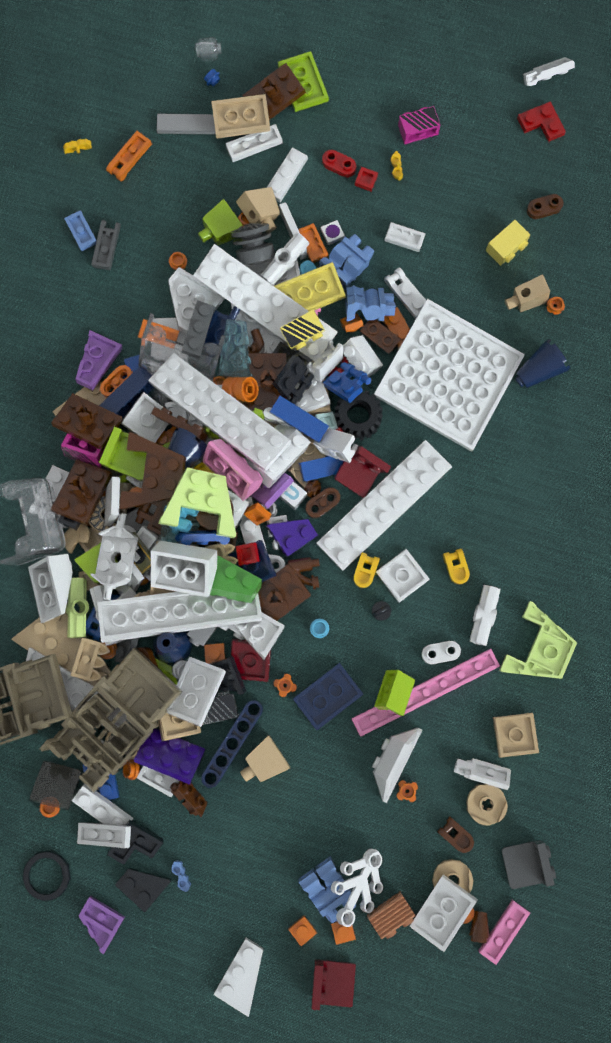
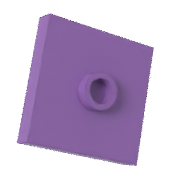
(267, 496)

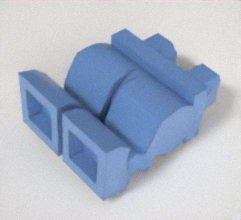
(350, 256)
(371, 302)
(321, 895)

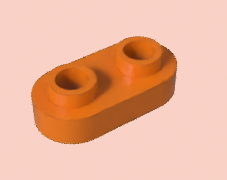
(115, 379)

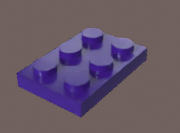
(170, 757)

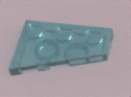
(234, 354)

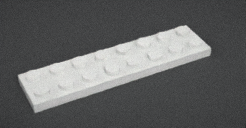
(257, 297)
(220, 412)
(383, 505)
(171, 613)

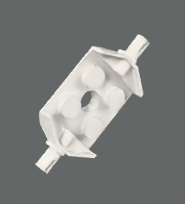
(114, 541)

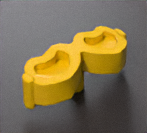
(72, 146)
(396, 162)

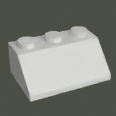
(296, 448)
(183, 568)

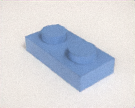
(81, 230)

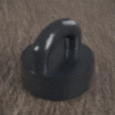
(381, 611)

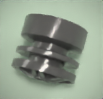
(253, 243)

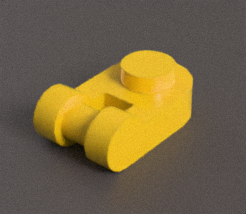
(460, 573)
(362, 576)

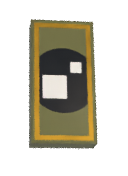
(142, 557)

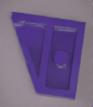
(292, 534)

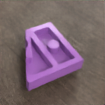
(101, 922)

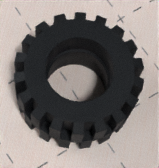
(364, 429)

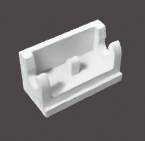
(326, 362)
(337, 445)

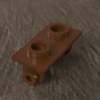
(380, 335)
(193, 802)

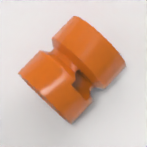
(241, 388)

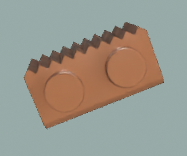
(391, 915)

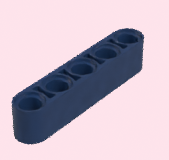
(128, 392)
(225, 750)

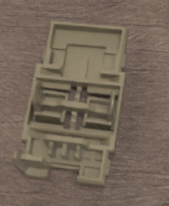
(137, 691)
(36, 697)

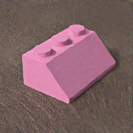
(225, 461)

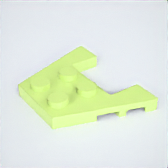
(203, 493)
(549, 651)

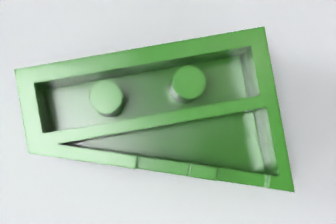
(234, 582)

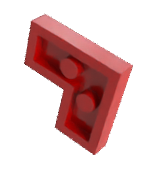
(544, 117)

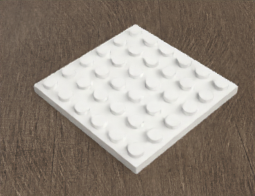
(449, 375)

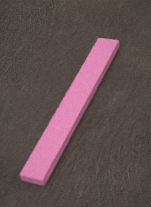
(430, 690)

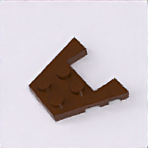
(161, 473)

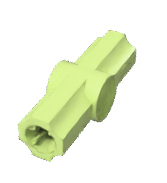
(77, 621)

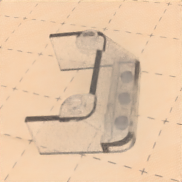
(157, 349)
(42, 528)

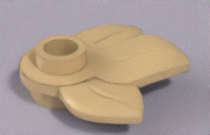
(73, 537)

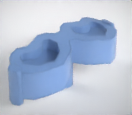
(179, 870)

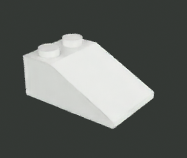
(51, 585)

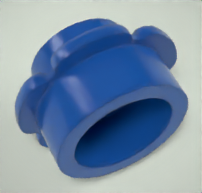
(212, 77)

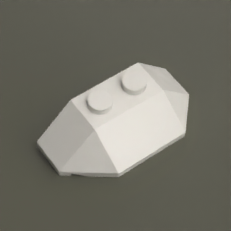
(393, 760)

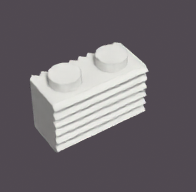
(361, 355)

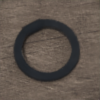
(65, 875)

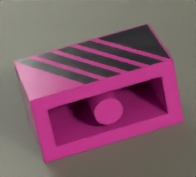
(419, 124)
(82, 451)

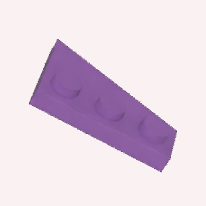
(97, 359)

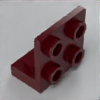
(361, 471)
(333, 984)

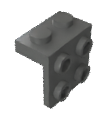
(528, 864)

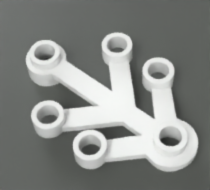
(360, 885)

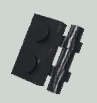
(289, 377)

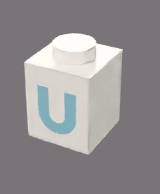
(293, 496)

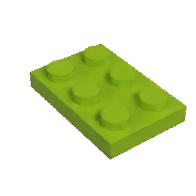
(309, 77)

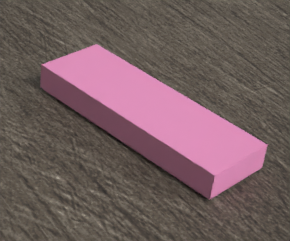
(504, 932)

